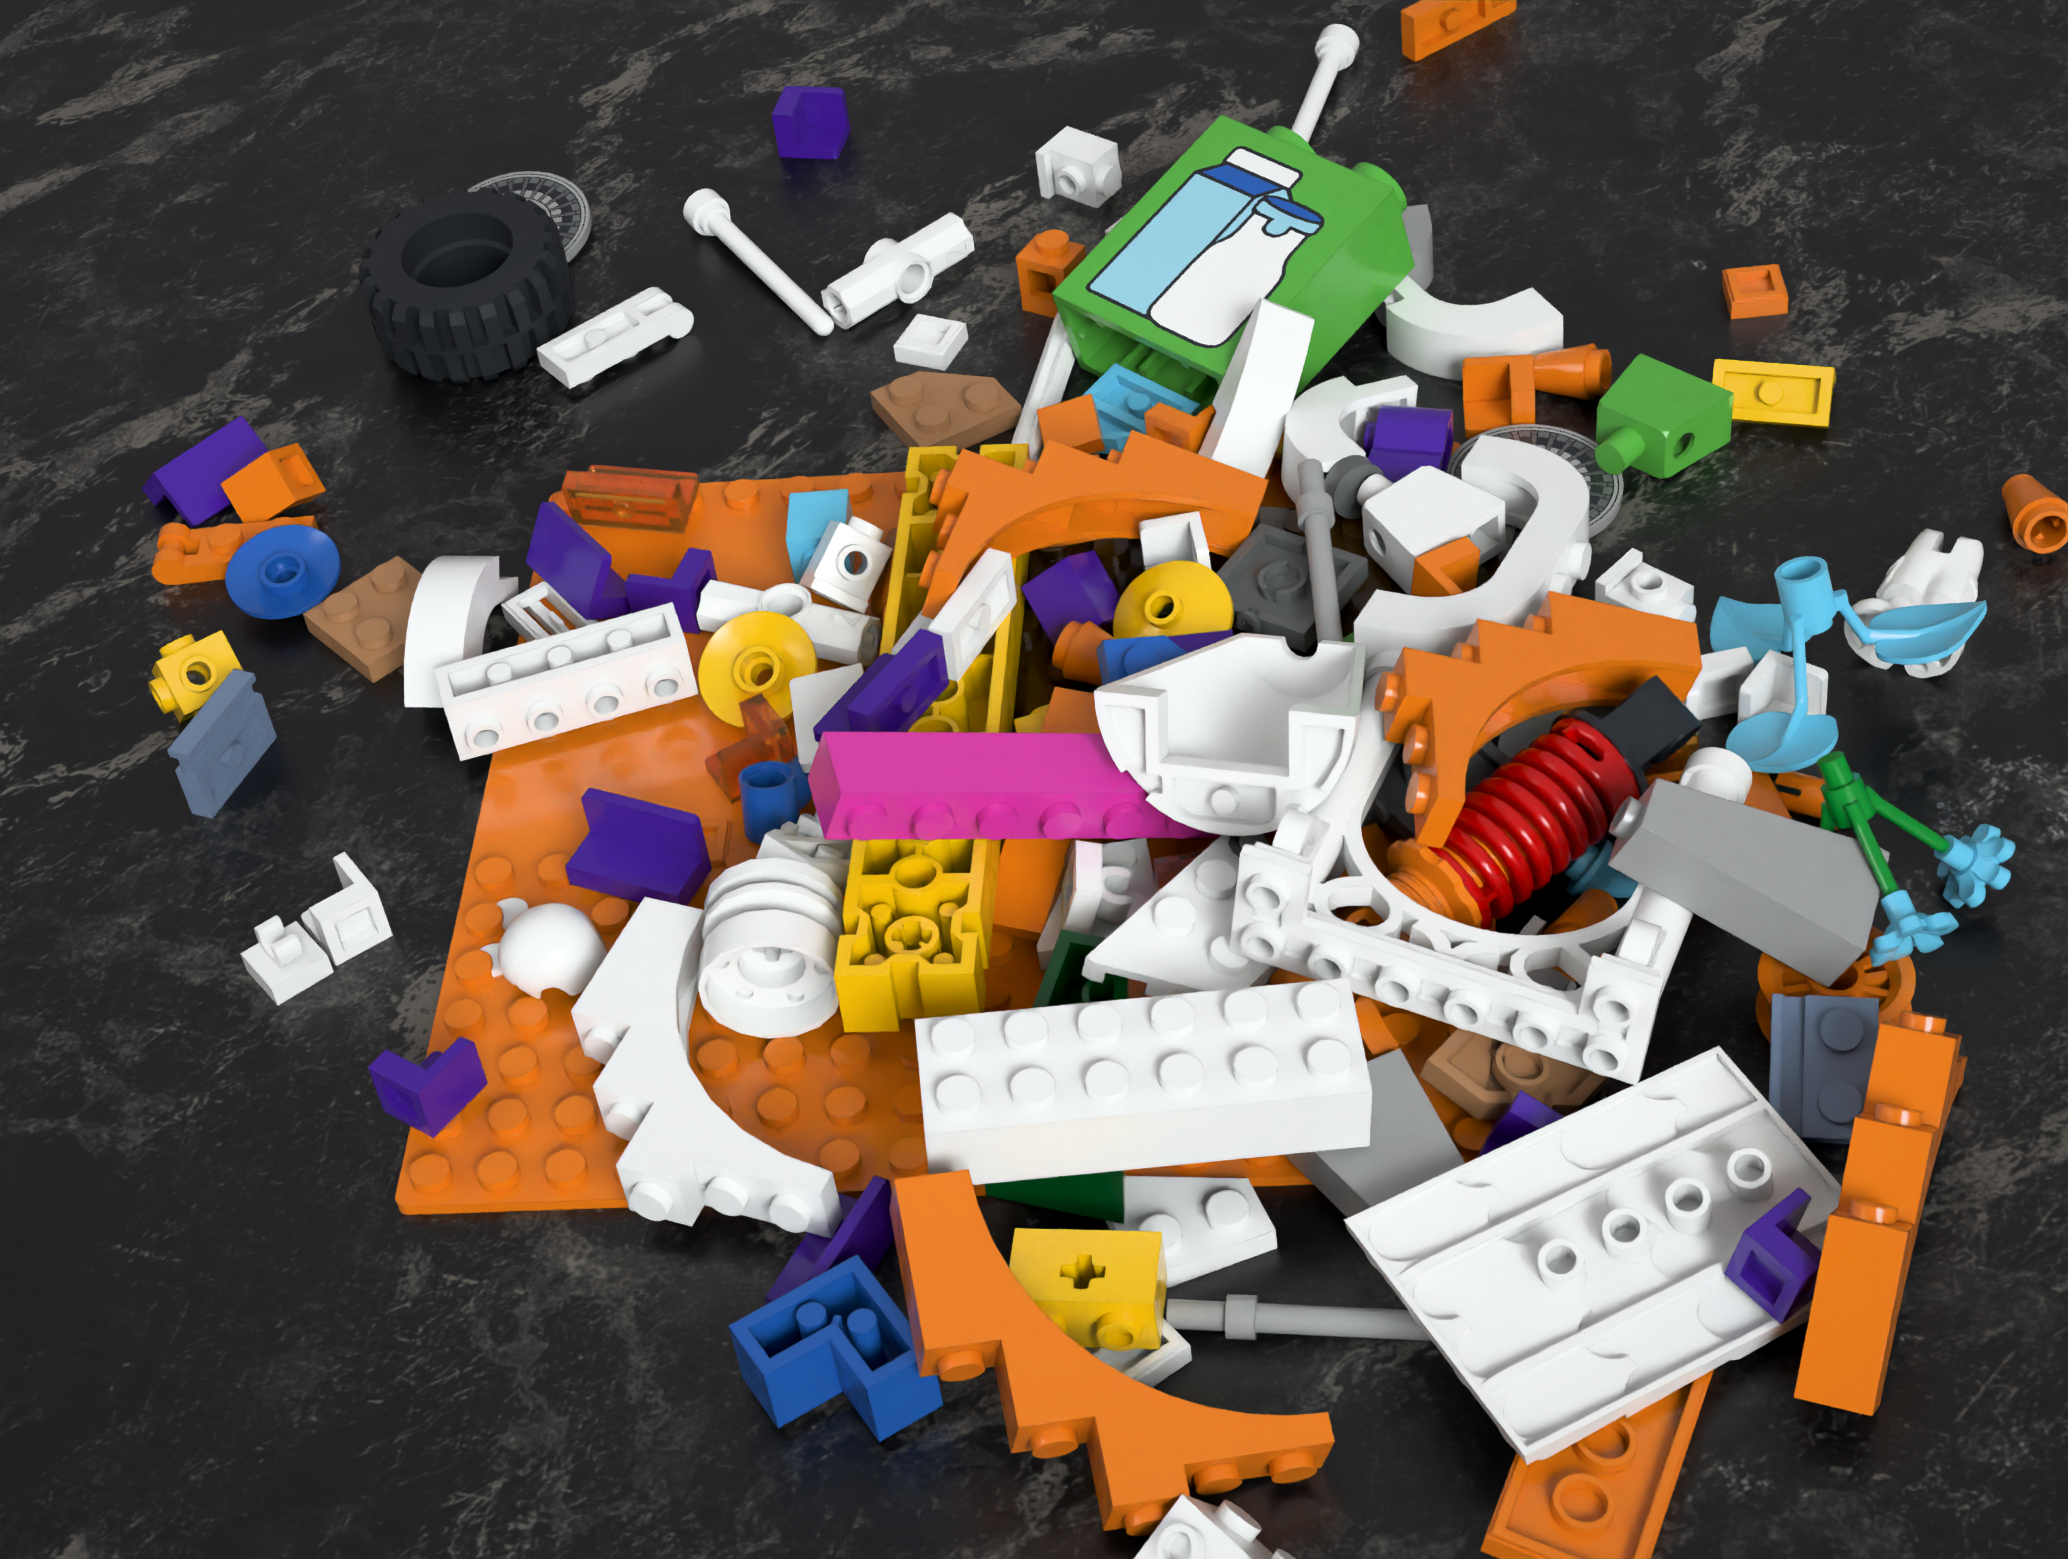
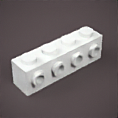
(566, 681)

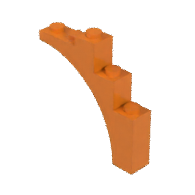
(1078, 498)
(1505, 674)
(1879, 1213)
(1056, 1394)

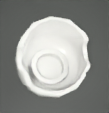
(550, 949)

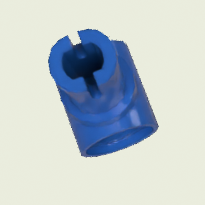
(772, 796)

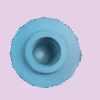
(1593, 872)

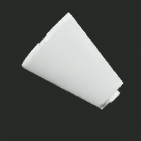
(1237, 730)

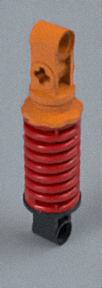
(1536, 812)

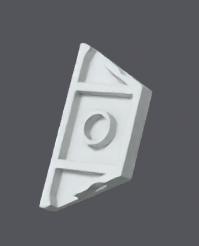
(1184, 933)

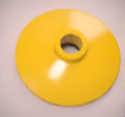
(1198, 597)
(742, 652)

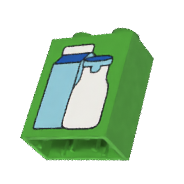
(1218, 231)

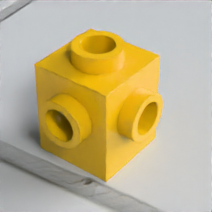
(208, 658)

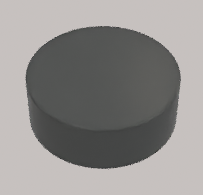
(1344, 483)

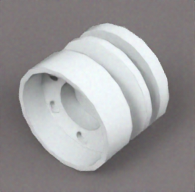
(771, 948)

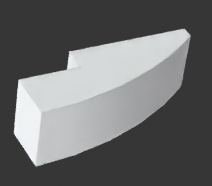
(1258, 388)

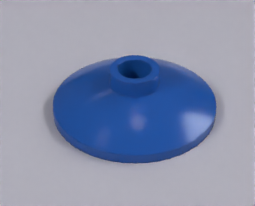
(283, 572)

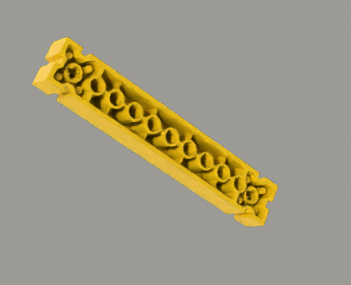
(922, 907)

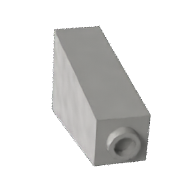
(1753, 874)
(1404, 1148)

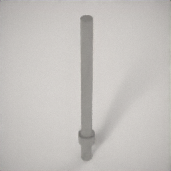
(1316, 519)
(1245, 1317)

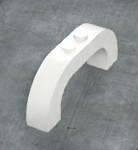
(1553, 550)

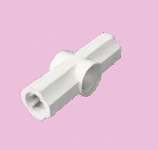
(897, 271)
(834, 632)

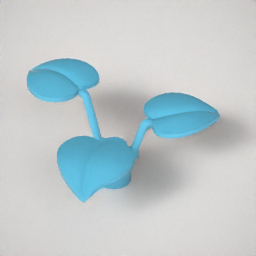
(1902, 636)

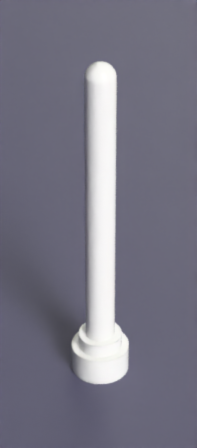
(1335, 52)
(711, 216)

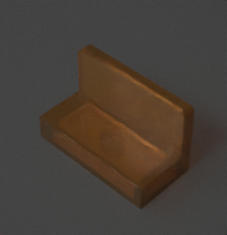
(631, 498)

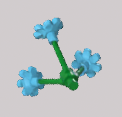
(1964, 862)

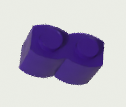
(1409, 439)

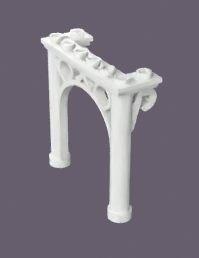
(1451, 967)

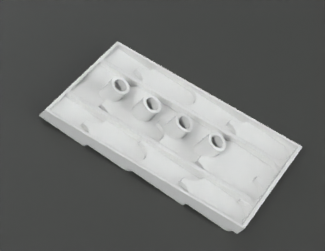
(1596, 1250)

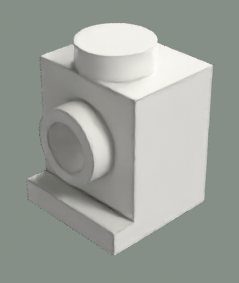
(1079, 167)
(826, 569)
(1645, 589)

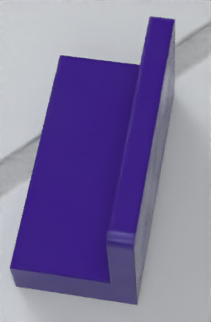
(196, 475)
(576, 565)
(891, 690)
(639, 850)
(862, 1231)

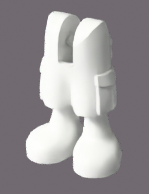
(1922, 578)

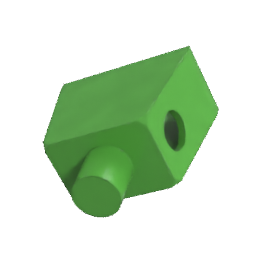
(1660, 419)

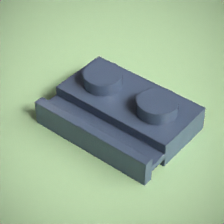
(222, 743)
(1821, 1063)

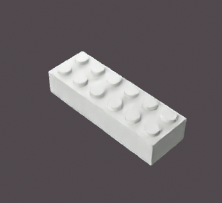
(1144, 1082)

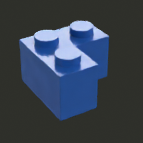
(831, 1340)

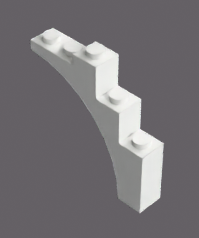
(680, 1141)

